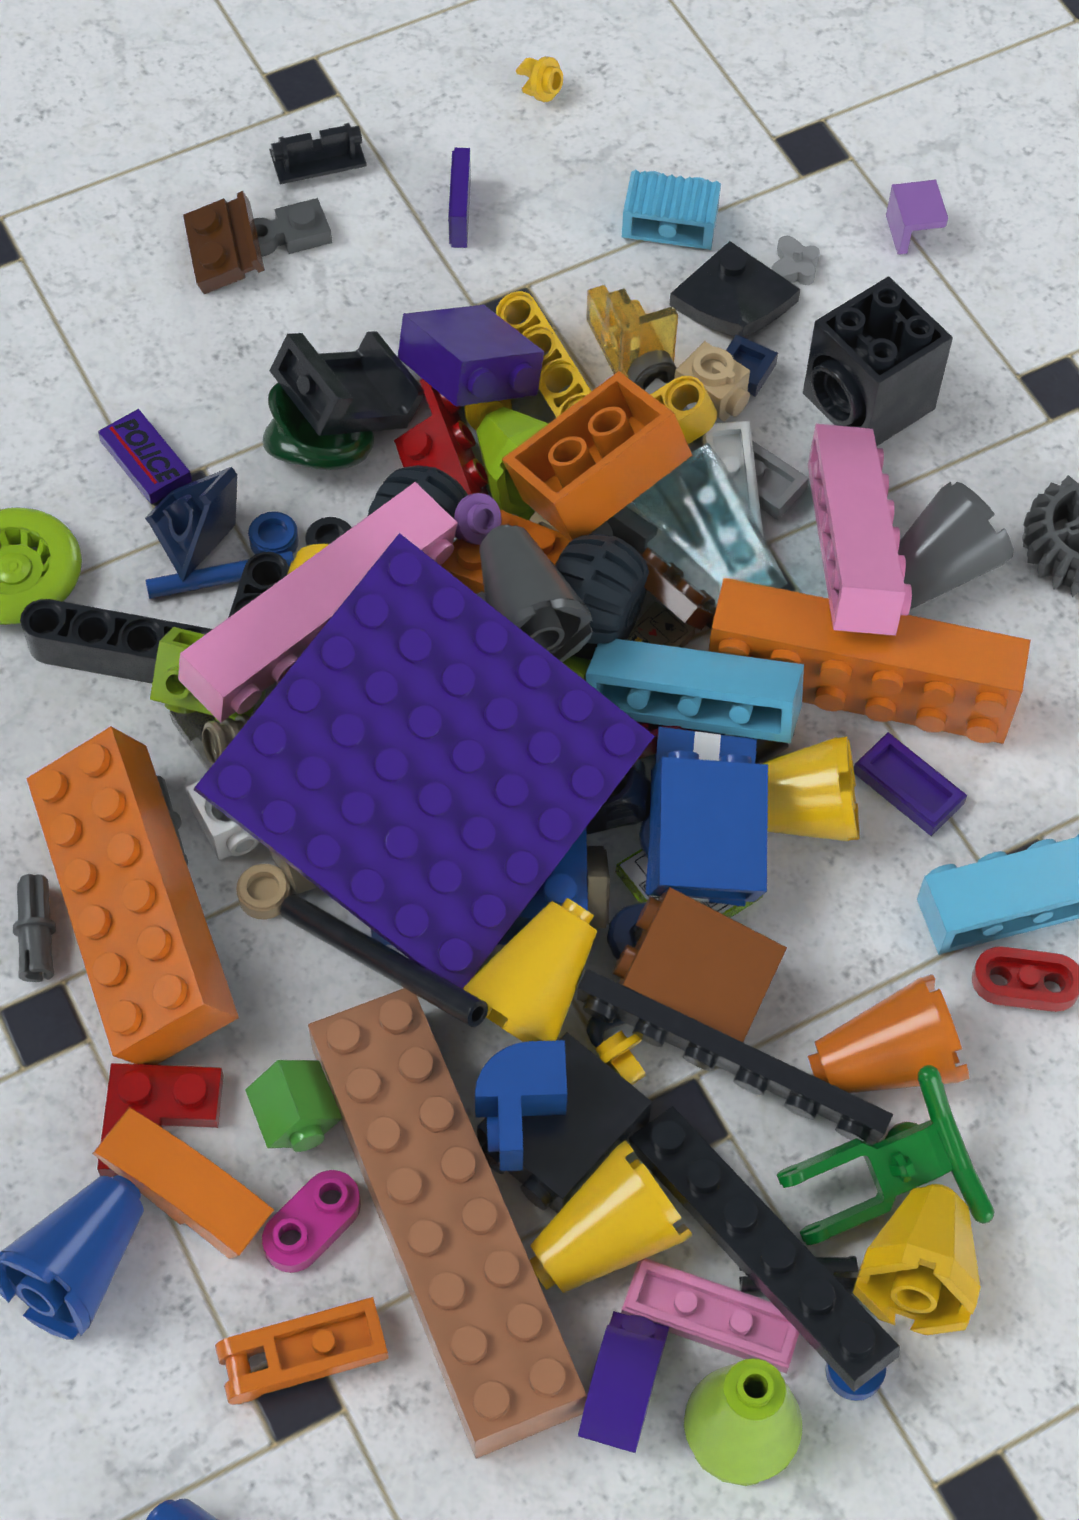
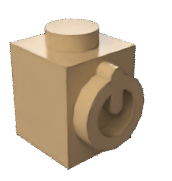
(721, 376)

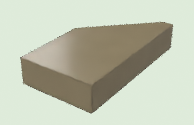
(598, 886)

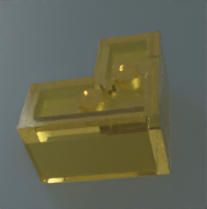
(625, 328)

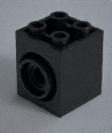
(877, 361)

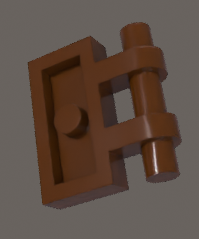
(676, 593)

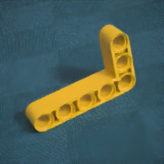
(560, 371)

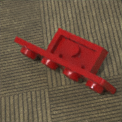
(443, 444)

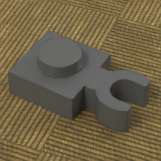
(295, 226)

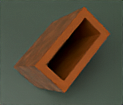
(700, 963)

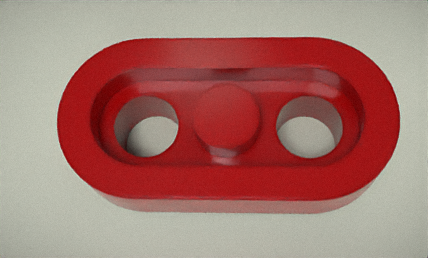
(1025, 978)

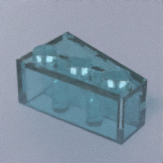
(710, 521)

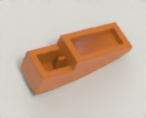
(183, 1183)

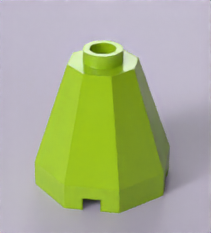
(497, 437)

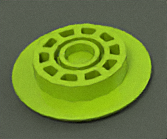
(22, 568)

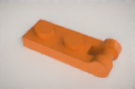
(302, 1350)

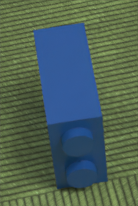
(708, 827)

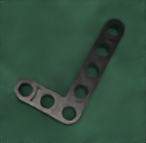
(123, 632)

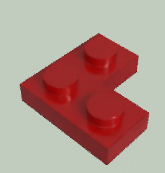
(164, 1095)

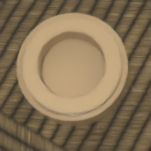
(262, 891)

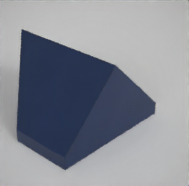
(195, 519)

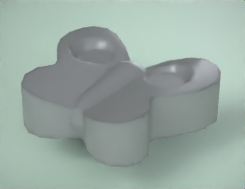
(796, 260)

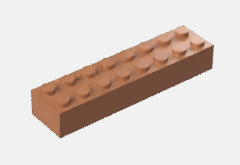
(447, 1223)

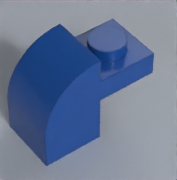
(518, 1083)

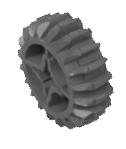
(1055, 550)

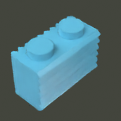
(671, 209)

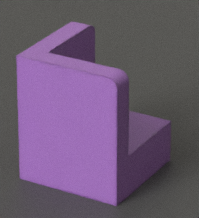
(914, 208)

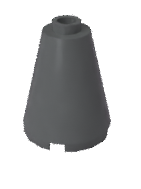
(951, 544)
(533, 592)

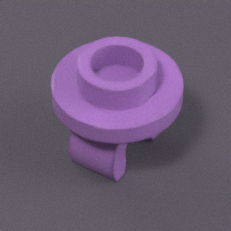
(476, 517)

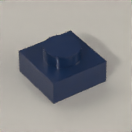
(755, 358)

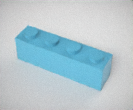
(700, 689)
(1001, 895)

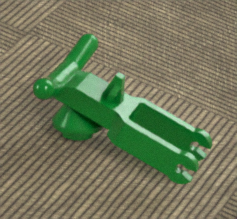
(898, 1164)

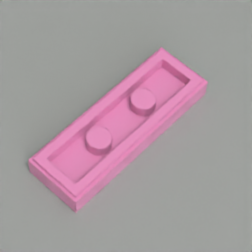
(711, 1314)

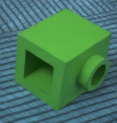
(293, 1104)

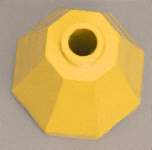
(923, 1264)

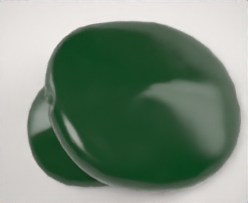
(295, 441)

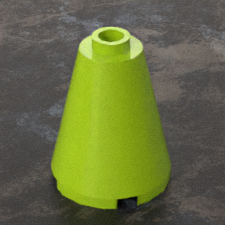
(743, 1422)

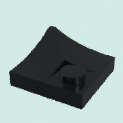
(734, 293)

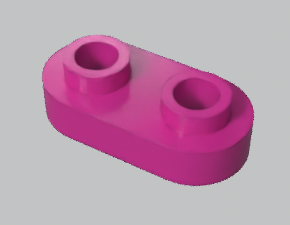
(315, 1221)

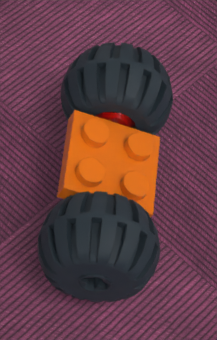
(597, 566)

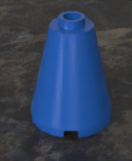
(72, 1256)

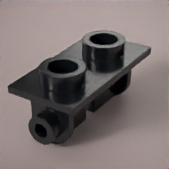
(304, 158)

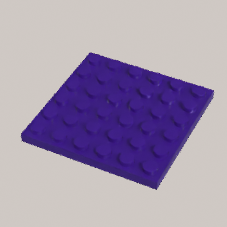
(425, 763)

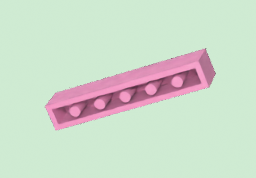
(857, 531)
(271, 632)

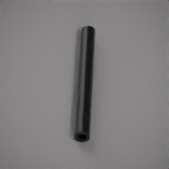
(385, 960)

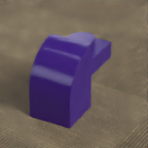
(623, 1381)

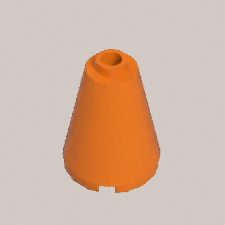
(892, 1043)

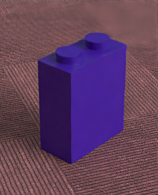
(470, 355)

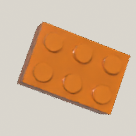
(597, 456)

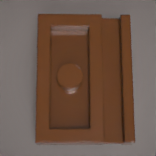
(223, 242)

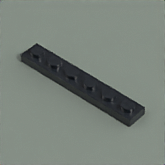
(752, 1068)
(765, 1249)

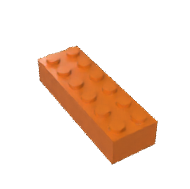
(922, 677)
(131, 899)

